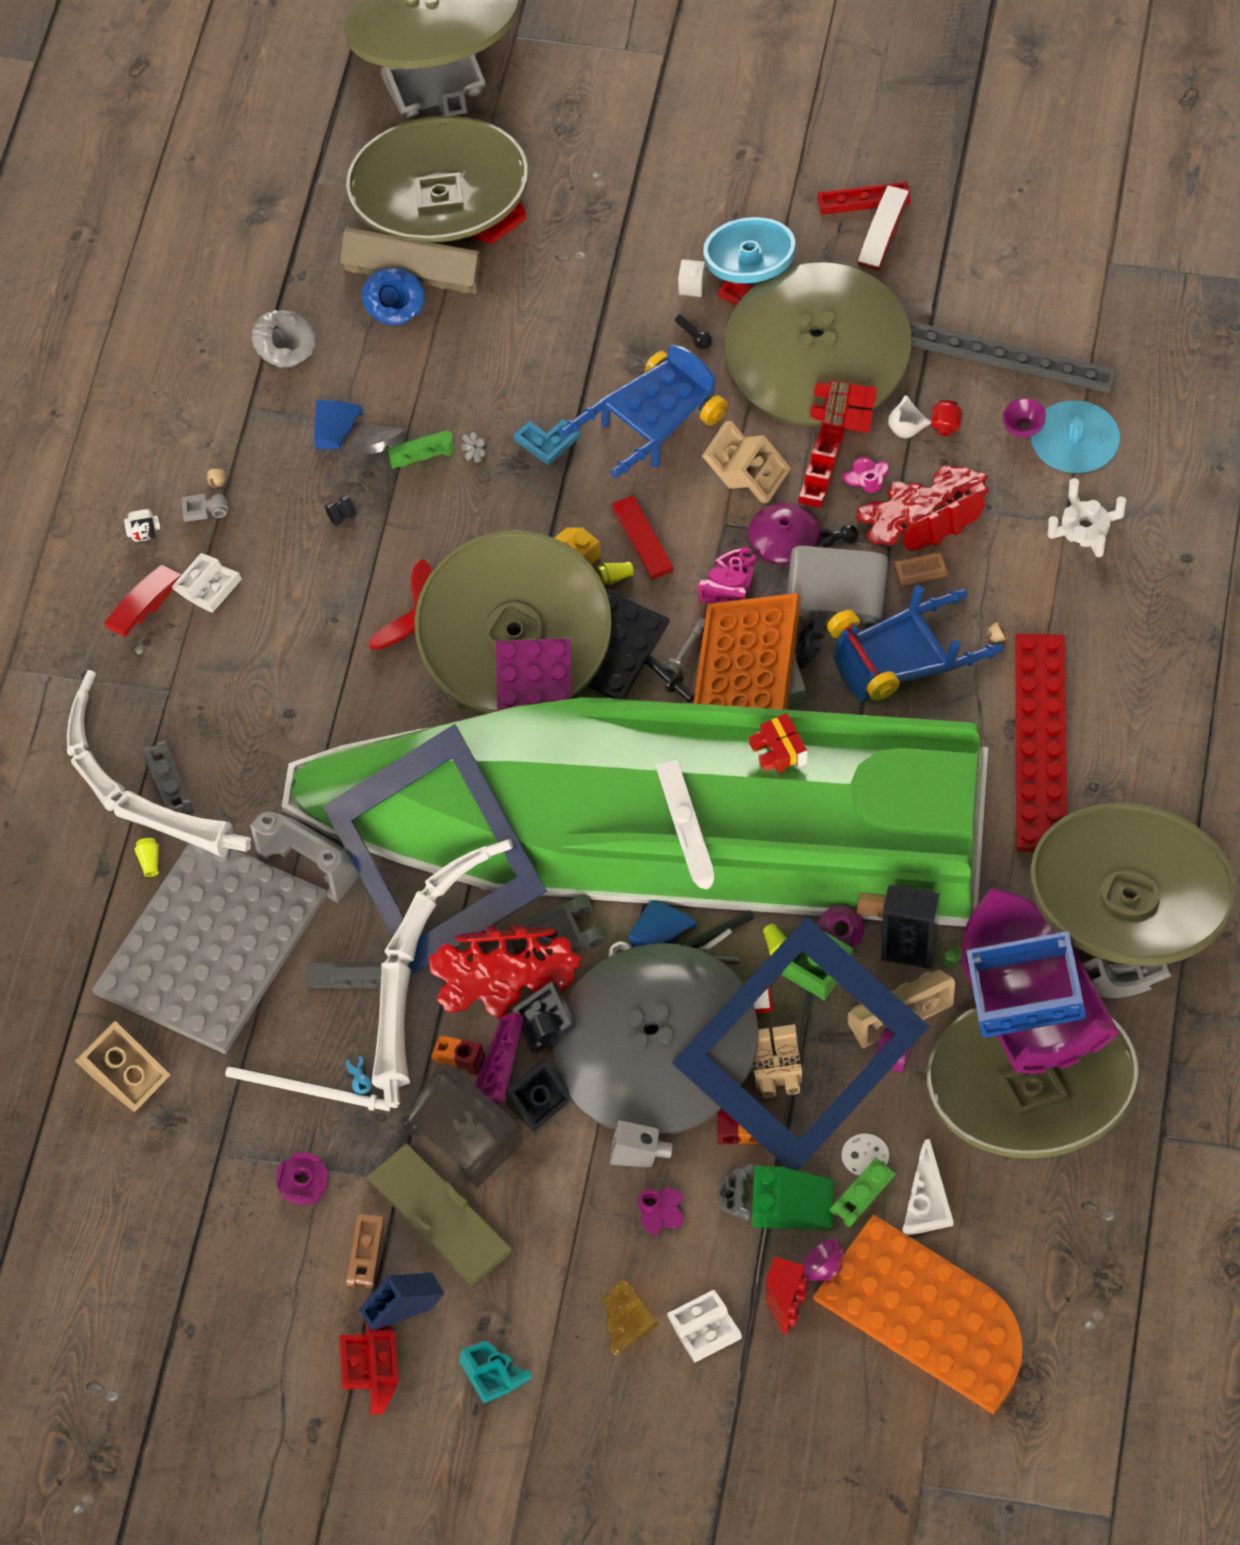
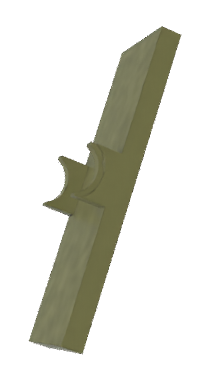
(439, 1214)

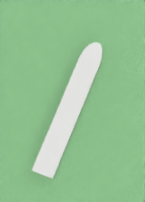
(686, 823)

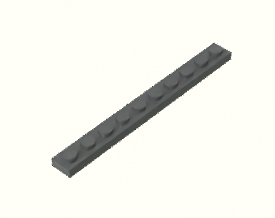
(1012, 357)

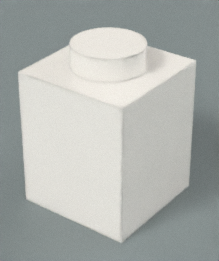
(691, 278)

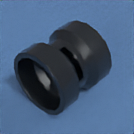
(341, 509)

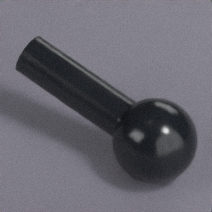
(701, 338)

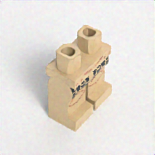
(777, 1069)

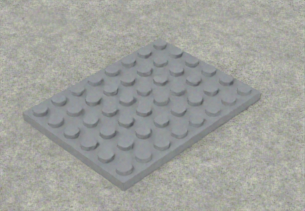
(210, 944)

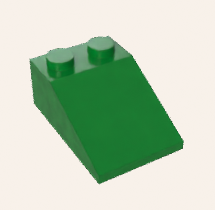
(791, 1199)

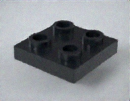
(544, 1017)

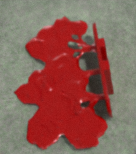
(918, 507)
(500, 975)

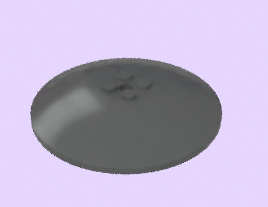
(629, 1075)

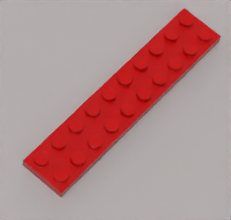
(1039, 736)

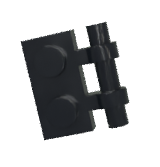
(808, 641)

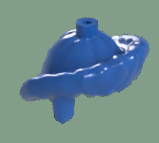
(393, 296)

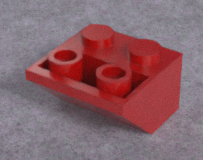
(785, 1290)

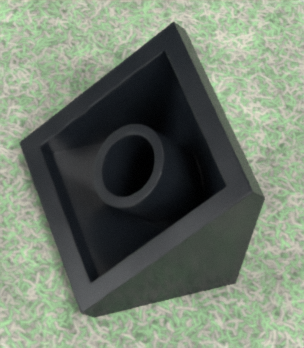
(537, 1095)

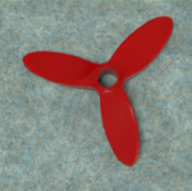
(405, 625)

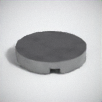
(379, 441)

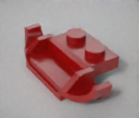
(370, 1364)

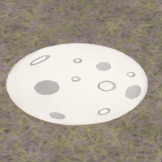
(861, 1151)

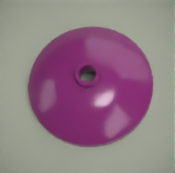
(774, 541)

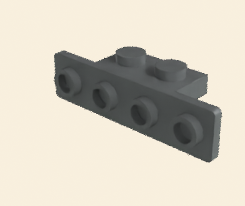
(344, 975)

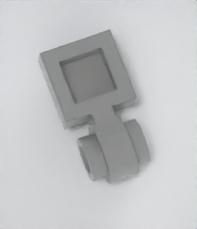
(197, 507)

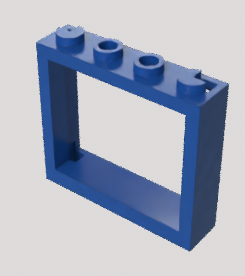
(1029, 1015)

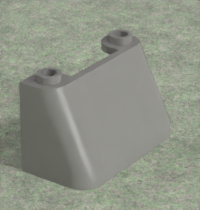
(419, 87)
(839, 581)
(281, 834)

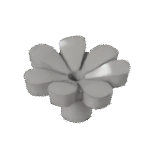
(474, 446)

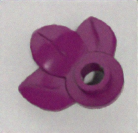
(663, 1213)

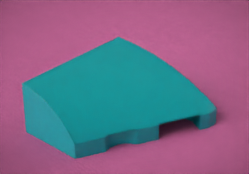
(491, 1371)

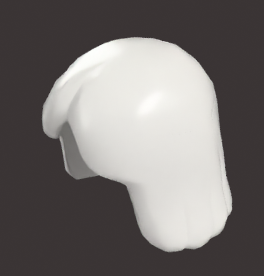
(907, 419)

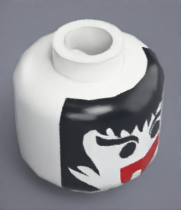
(141, 525)

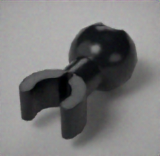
(847, 533)

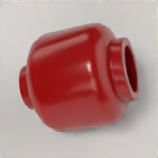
(946, 417)

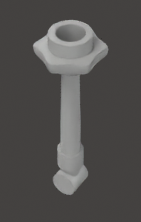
(674, 665)

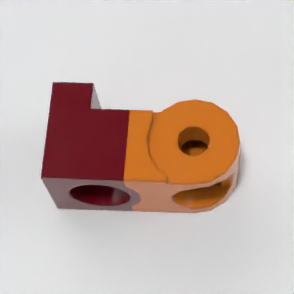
(459, 1054)
(731, 1132)

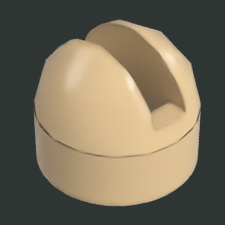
(216, 477)
(997, 633)

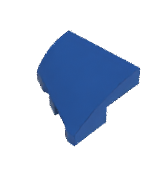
(334, 422)
(659, 925)

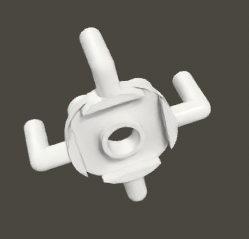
(1085, 511)

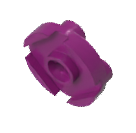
(308, 1191)

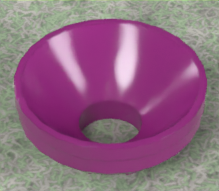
(1024, 410)
(846, 914)
(824, 1261)

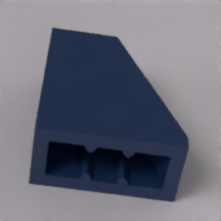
(400, 1299)

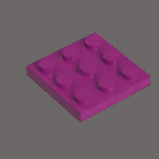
(533, 672)

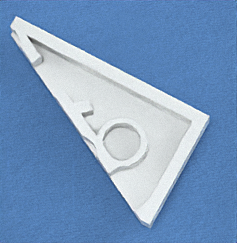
(928, 1202)

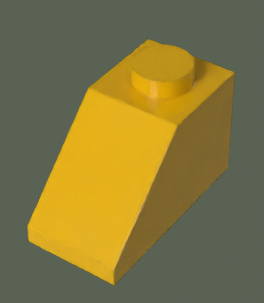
(582, 542)

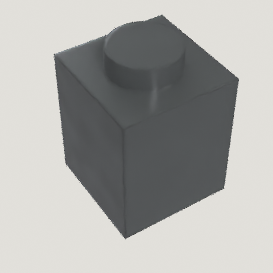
(452, 104)

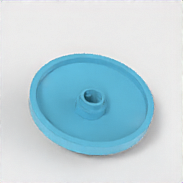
(749, 250)

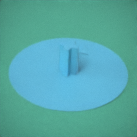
(1091, 436)

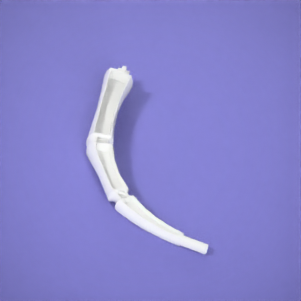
(204, 833)
(390, 1059)

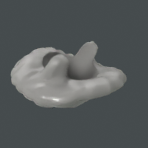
(283, 338)

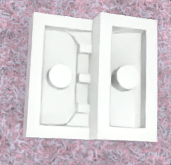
(206, 582)
(704, 1326)

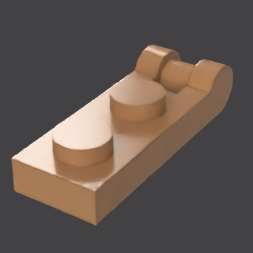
(365, 1250)

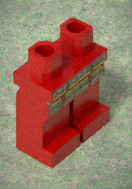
(836, 406)

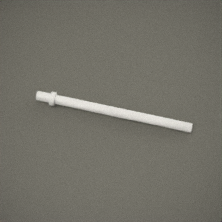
(370, 1102)

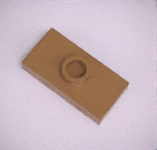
(920, 569)
(871, 905)

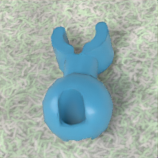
(361, 1083)

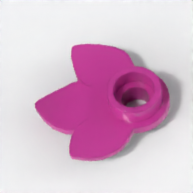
(866, 474)

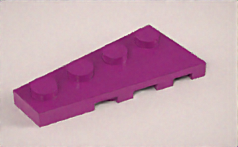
(498, 1063)

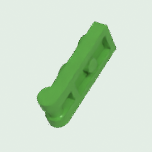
(421, 449)
(863, 1191)

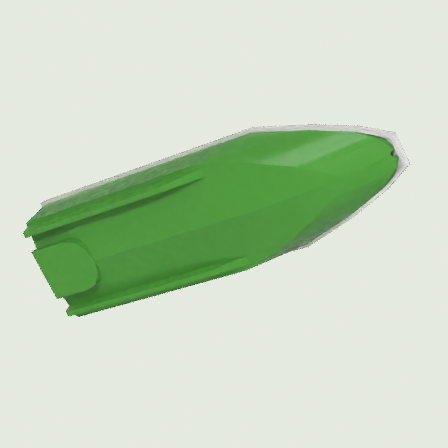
(585, 799)

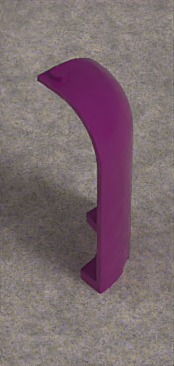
(1011, 918)

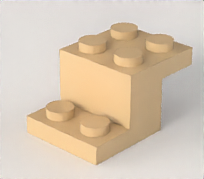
(746, 462)

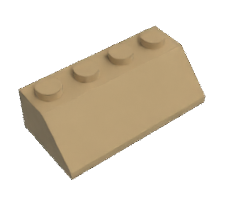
(924, 996)

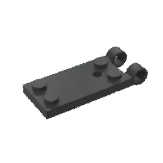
(562, 920)

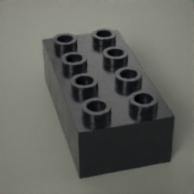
(910, 926)

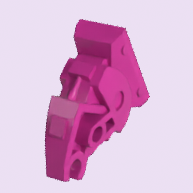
(728, 578)

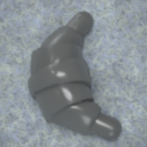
(734, 1194)

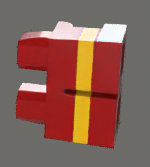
(781, 742)

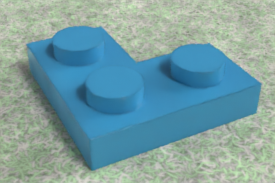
(545, 445)

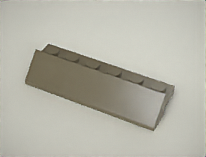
(430, 262)

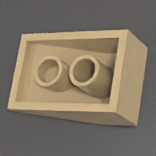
(122, 1066)

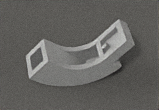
(1124, 979)

